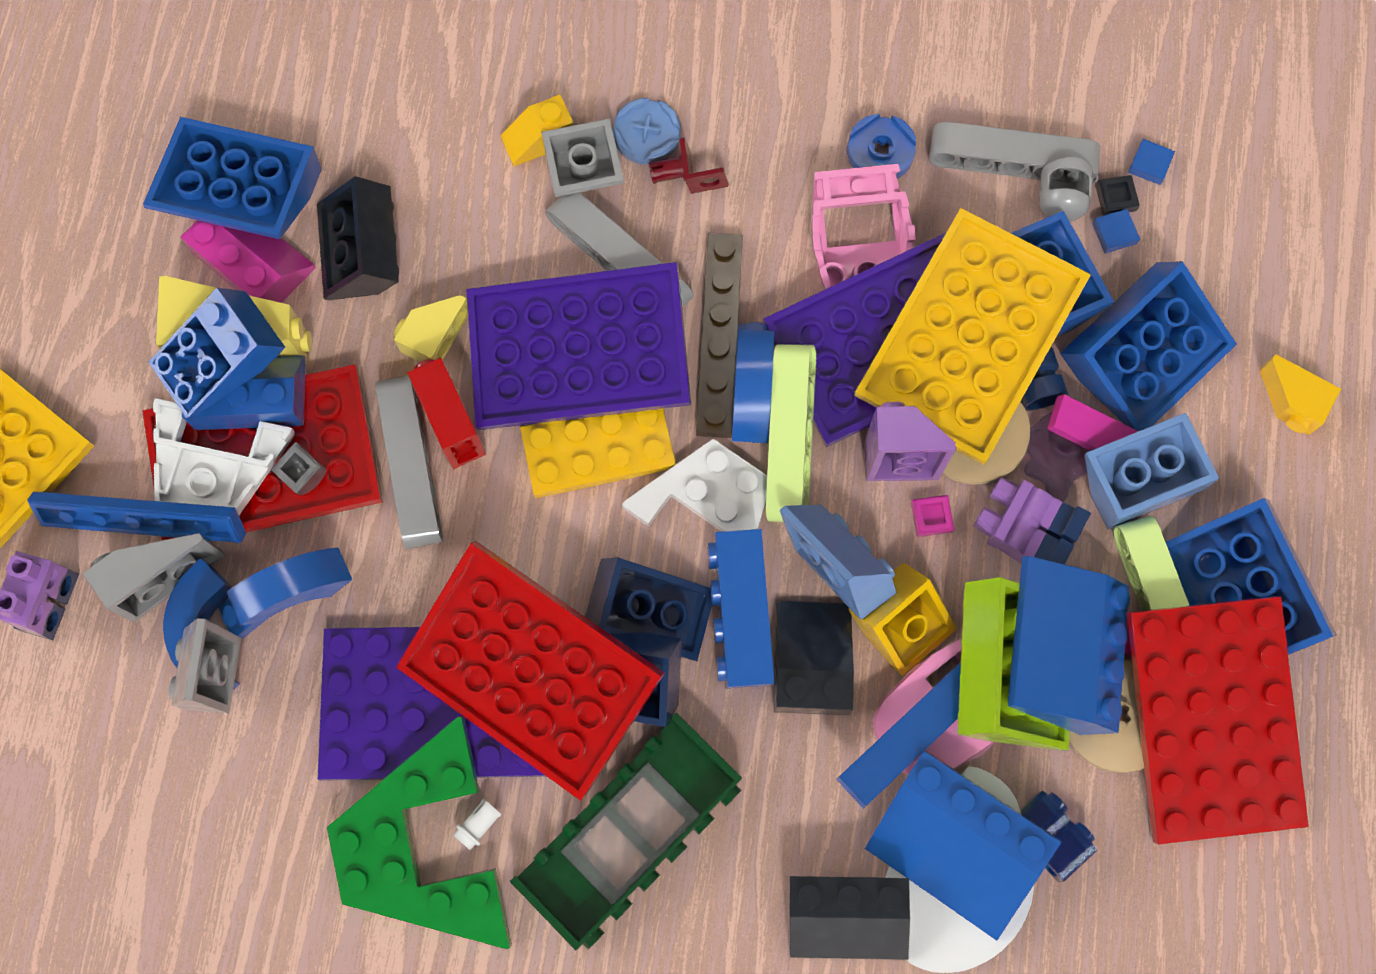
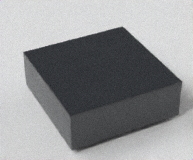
(1117, 194)

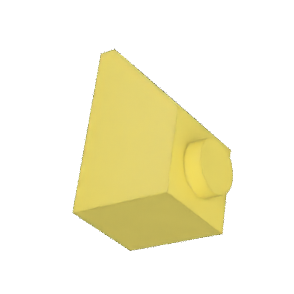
(431, 329)

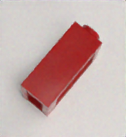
(446, 412)

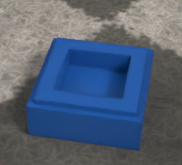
(1151, 162)
(1116, 231)

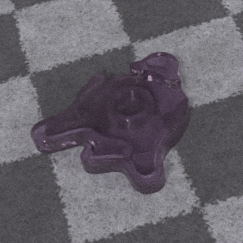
(1054, 459)

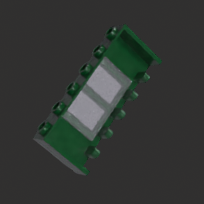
(628, 833)

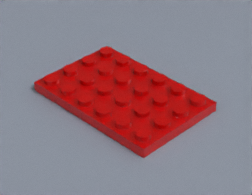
(332, 432)
(529, 670)
(1217, 720)

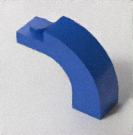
(753, 383)
(283, 586)
(193, 597)

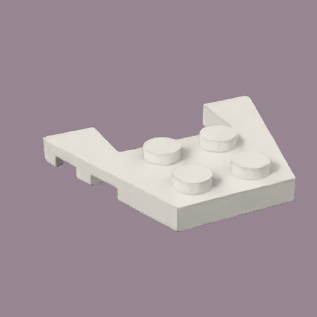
(208, 475)
(710, 484)

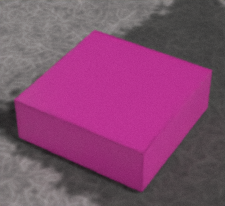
(932, 515)

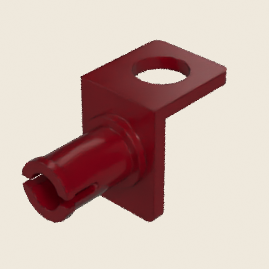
(682, 168)

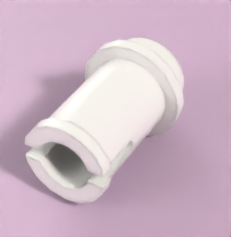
(476, 824)

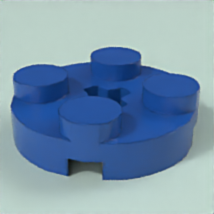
(882, 130)

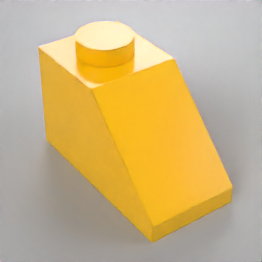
(524, 136)
(1298, 395)

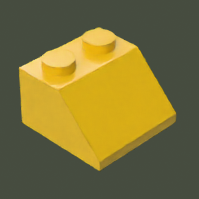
(908, 622)

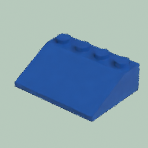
(233, 178)
(1150, 346)
(1251, 558)
(1069, 647)
(962, 845)

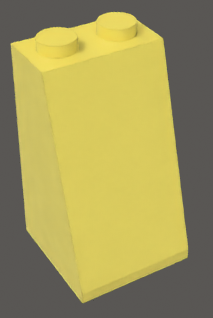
(181, 298)

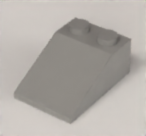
(144, 575)
(205, 668)

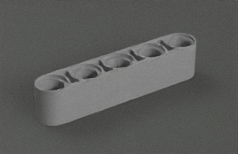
(1009, 151)
(602, 237)
(408, 462)

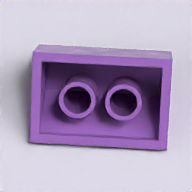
(905, 445)

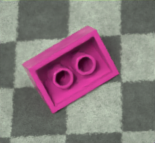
(249, 261)

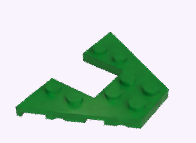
(377, 855)

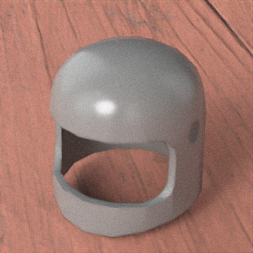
(1069, 197)

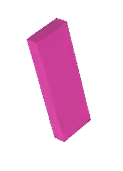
(1084, 424)

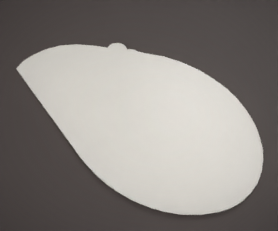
(941, 937)

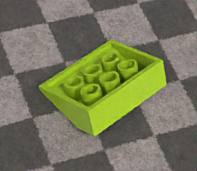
(986, 671)

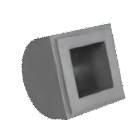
(299, 469)

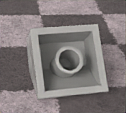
(582, 157)

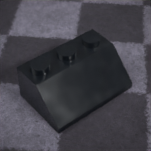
(357, 240)
(849, 917)

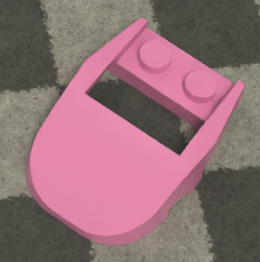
(851, 189)
(949, 746)

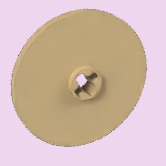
(1003, 459)
(1116, 751)

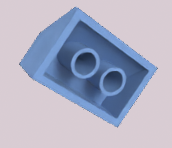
(1148, 471)
(839, 557)

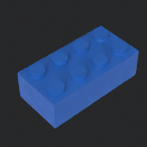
(742, 609)

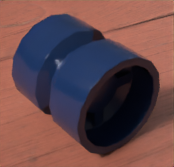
(1045, 385)

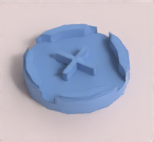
(646, 131)

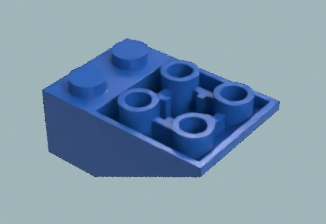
(216, 351)

